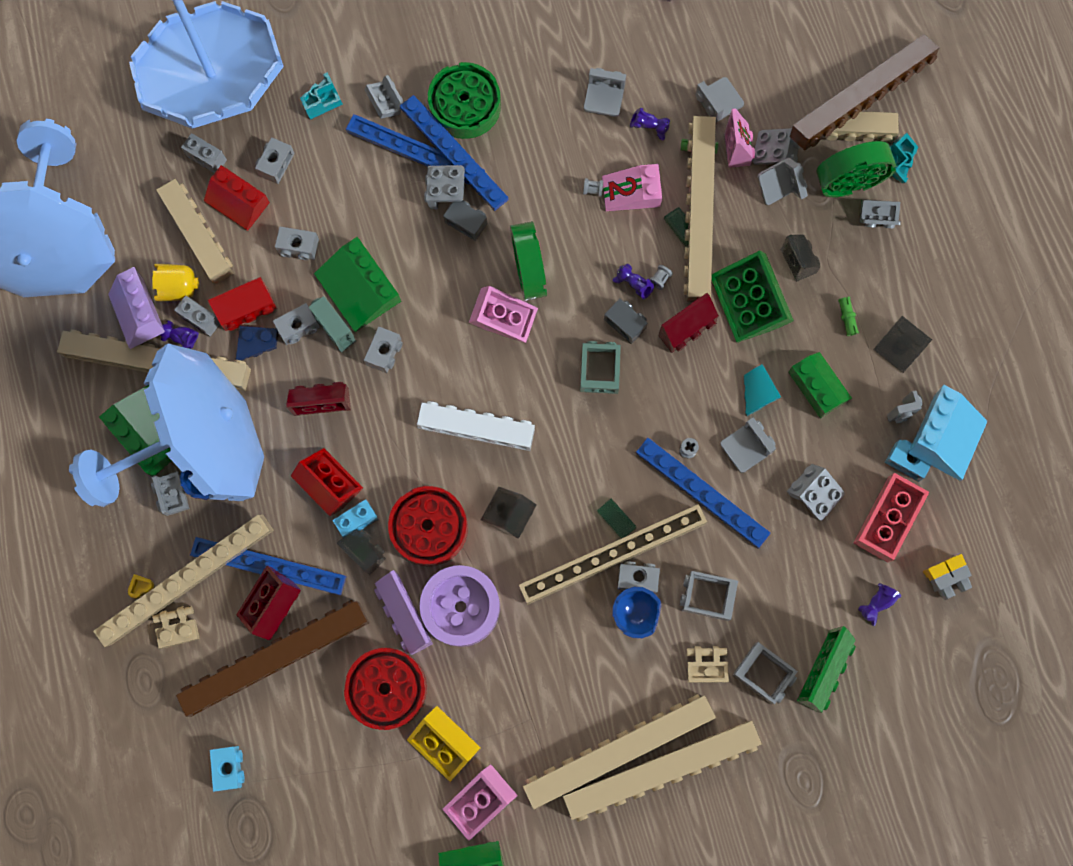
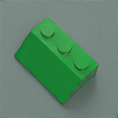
(819, 384)
(479, 855)

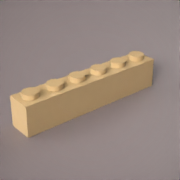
(195, 232)

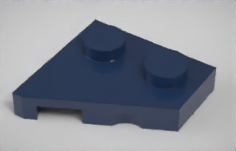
(255, 341)

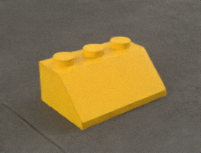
(443, 743)

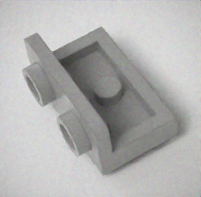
(384, 97)
(880, 212)
(911, 405)
(170, 494)

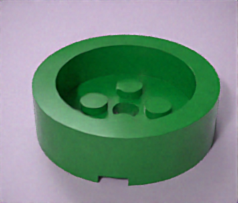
(468, 117)
(856, 169)
(528, 260)

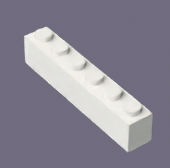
(476, 426)

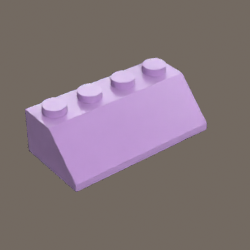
(134, 308)
(403, 613)

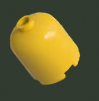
(173, 282)

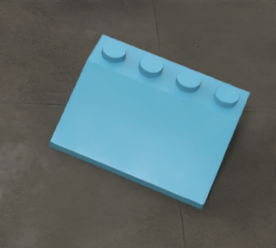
(949, 433)

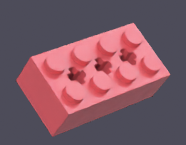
(902, 514)

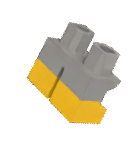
(948, 573)

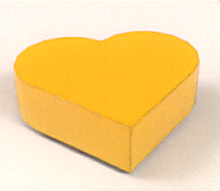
(139, 586)

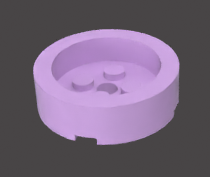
(442, 595)

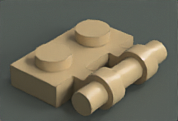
(177, 633)
(707, 671)

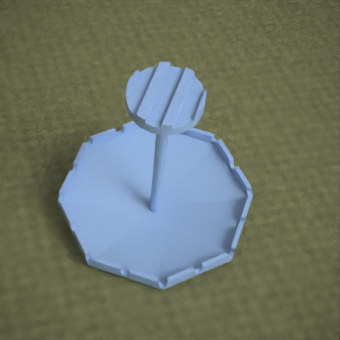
(205, 64)
(44, 241)
(201, 423)

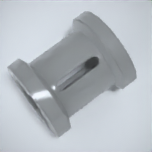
(593, 187)
(660, 277)
(689, 442)

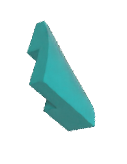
(321, 98)
(903, 152)
(758, 390)

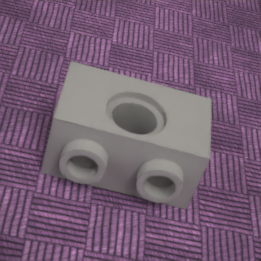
(203, 153)
(274, 170)
(288, 237)
(299, 315)
(197, 316)
(382, 339)
(626, 579)

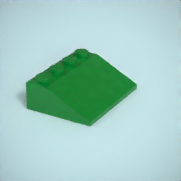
(357, 285)
(751, 297)
(135, 429)
(826, 669)

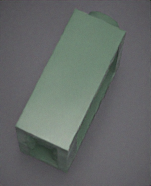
(332, 323)
(600, 386)

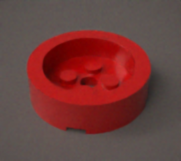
(434, 545)
(406, 692)

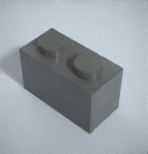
(466, 219)
(626, 320)

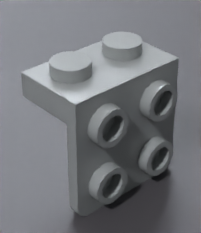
(605, 92)
(719, 98)
(774, 146)
(782, 180)
(444, 184)
(748, 445)
(817, 491)

